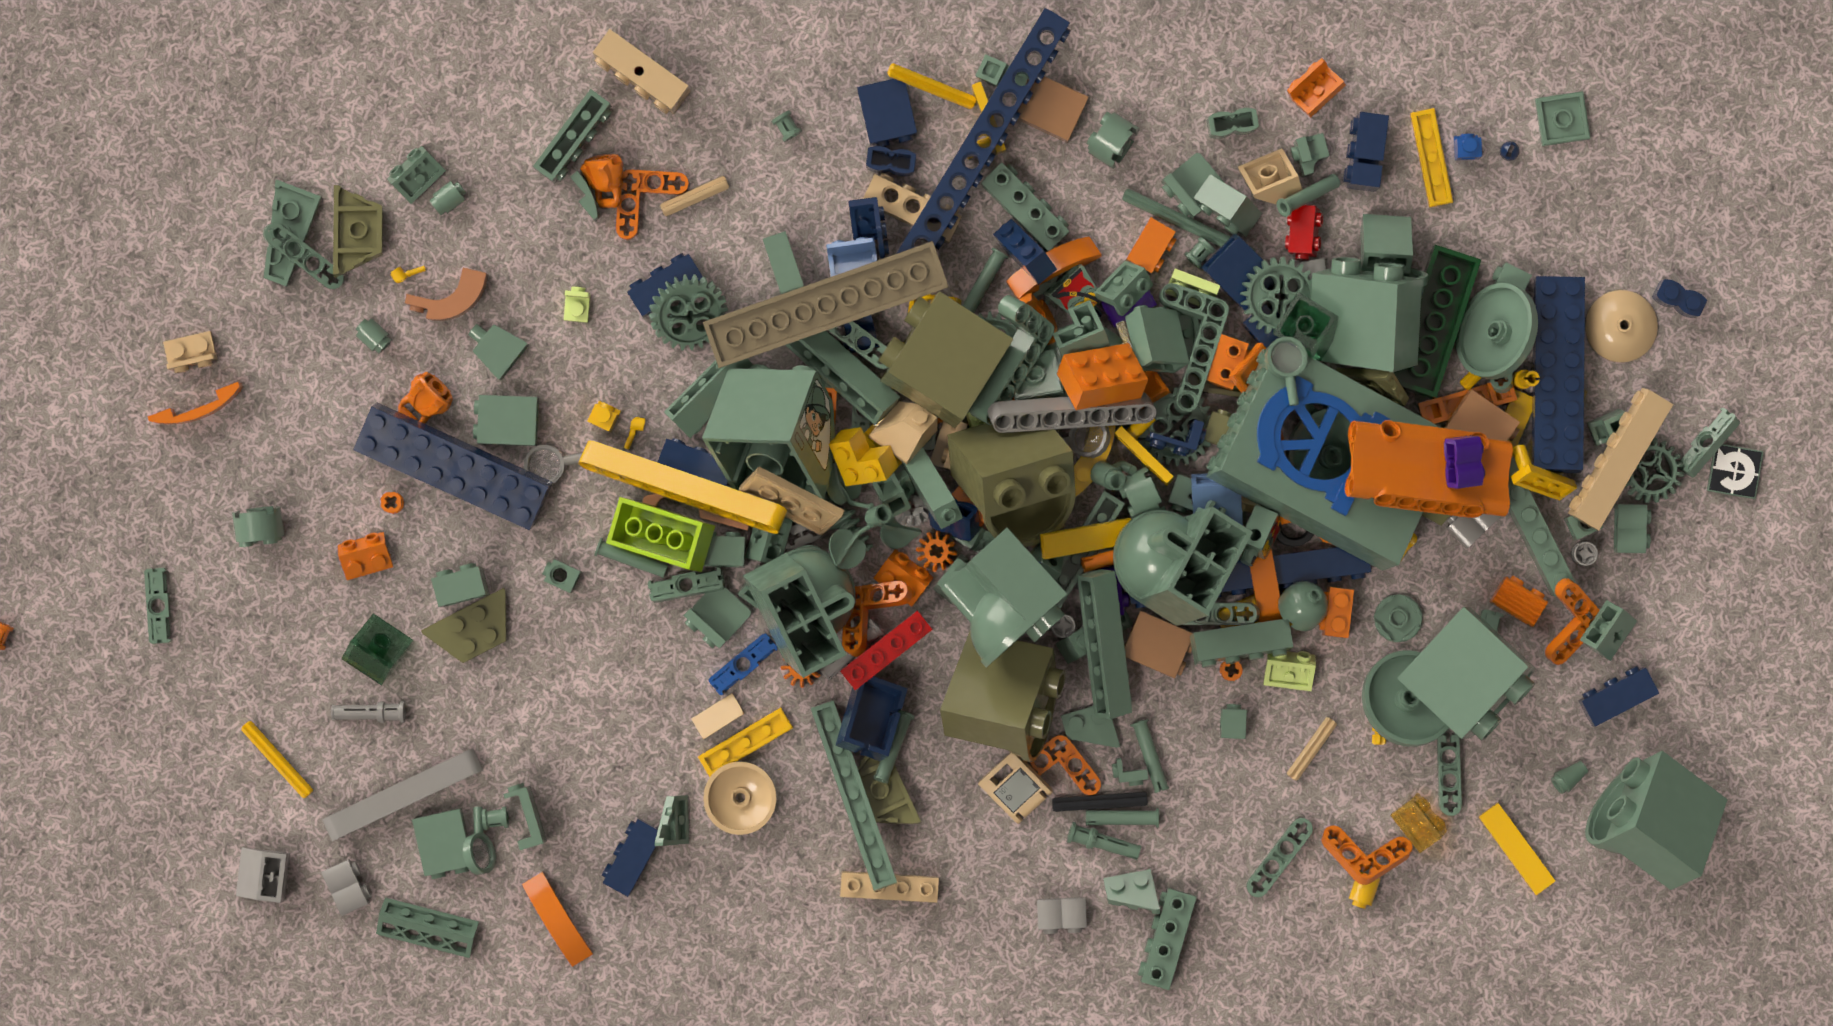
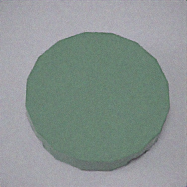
(1391, 613)

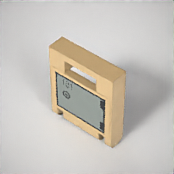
(1018, 790)

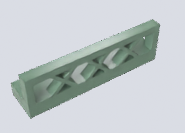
(427, 923)

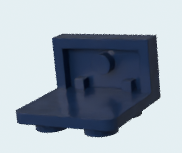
(866, 222)
(1194, 438)

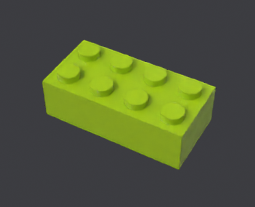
(660, 534)

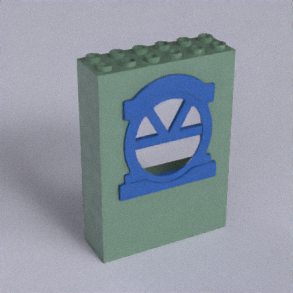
(1255, 464)

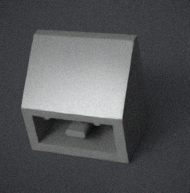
(263, 875)

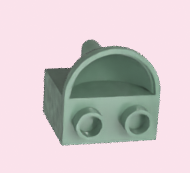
(1375, 313)
(1178, 561)
(1004, 596)
(804, 606)
(1469, 675)
(1658, 819)

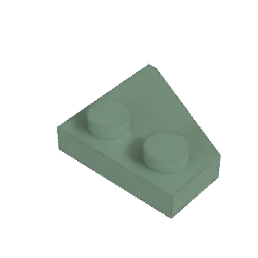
(1085, 727)
(1132, 890)

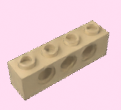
(906, 193)
(907, 887)

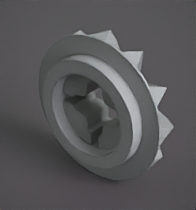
(919, 516)

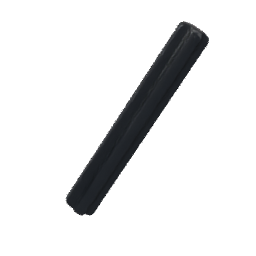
(1099, 801)

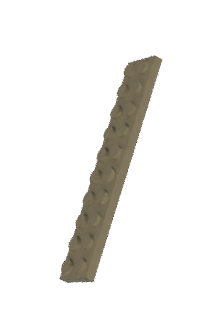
(825, 304)

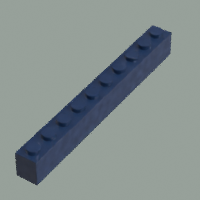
(1298, 567)

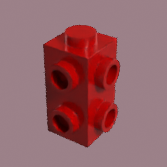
(1304, 230)

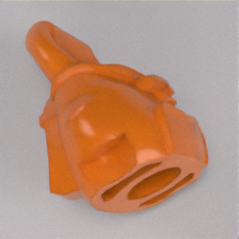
(604, 175)
(427, 397)

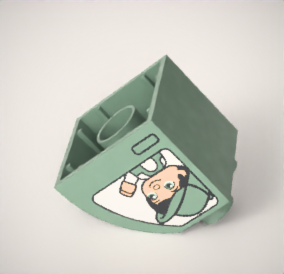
(775, 424)

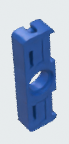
(729, 674)

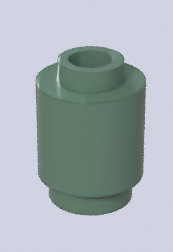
(448, 197)
(373, 335)

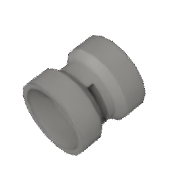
(1589, 553)
(1064, 627)

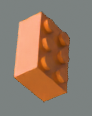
(1102, 376)

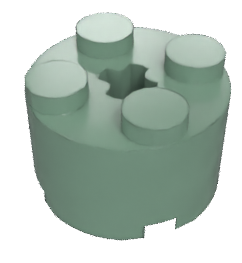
(1112, 139)
(1141, 493)
(258, 525)

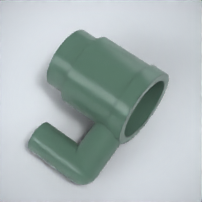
(1111, 475)

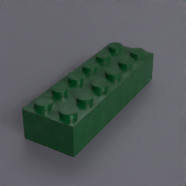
(1441, 314)

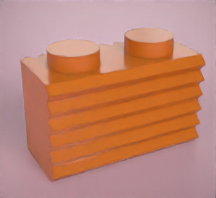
(1519, 601)

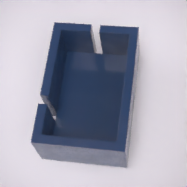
(1366, 151)
(867, 718)

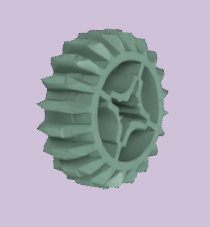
(1646, 480)

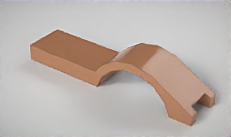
(654, 499)

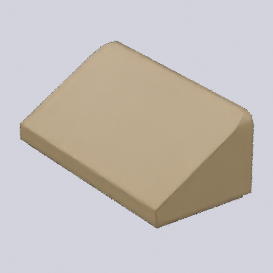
(717, 716)

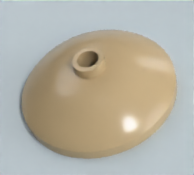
(1604, 328)
(737, 816)

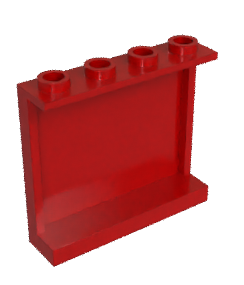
(886, 650)

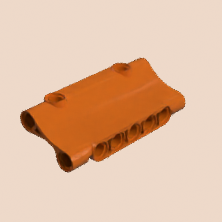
(1406, 470)

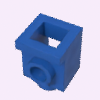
(1467, 147)

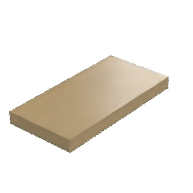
(801, 505)

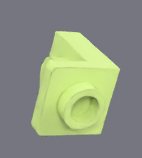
(577, 305)

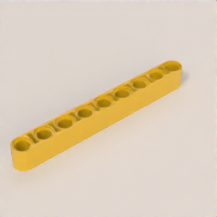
(683, 487)

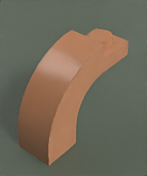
(462, 300)

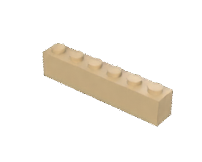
(1620, 458)

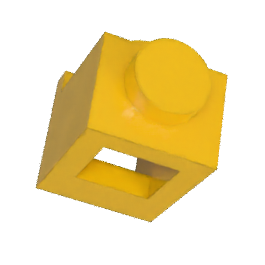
(604, 416)

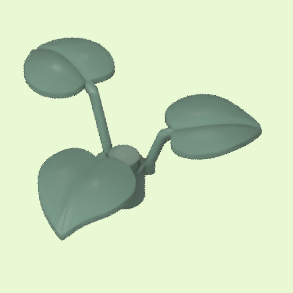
(843, 545)

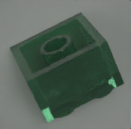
(1308, 324)
(376, 649)

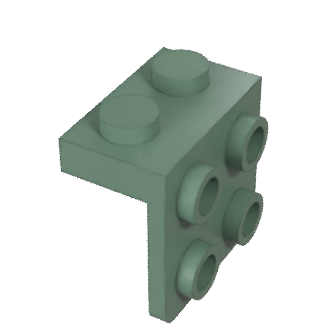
(1186, 182)
(717, 616)

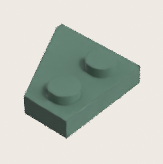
(674, 822)

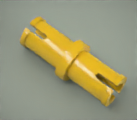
(1524, 379)

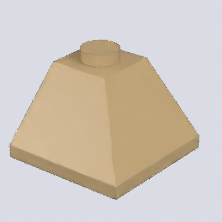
(1271, 177)
(905, 430)

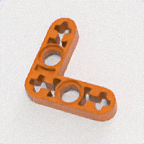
(641, 187)
(866, 603)
(1579, 622)
(1064, 758)
(1361, 861)

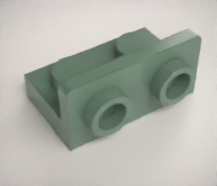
(415, 174)
(1124, 287)

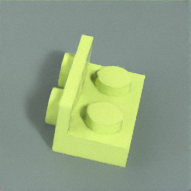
(1194, 283)
(1290, 670)

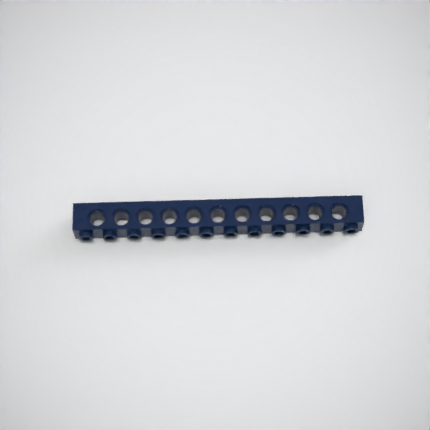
(1047, 22)

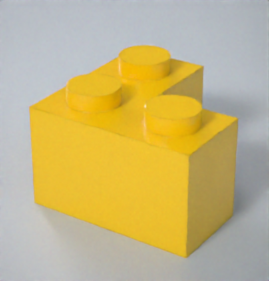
(858, 461)

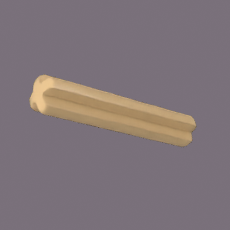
(694, 196)
(1311, 748)

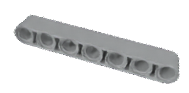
(1059, 414)
(402, 794)

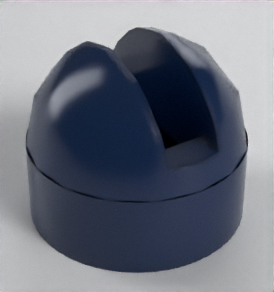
(1504, 149)

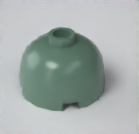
(1303, 605)

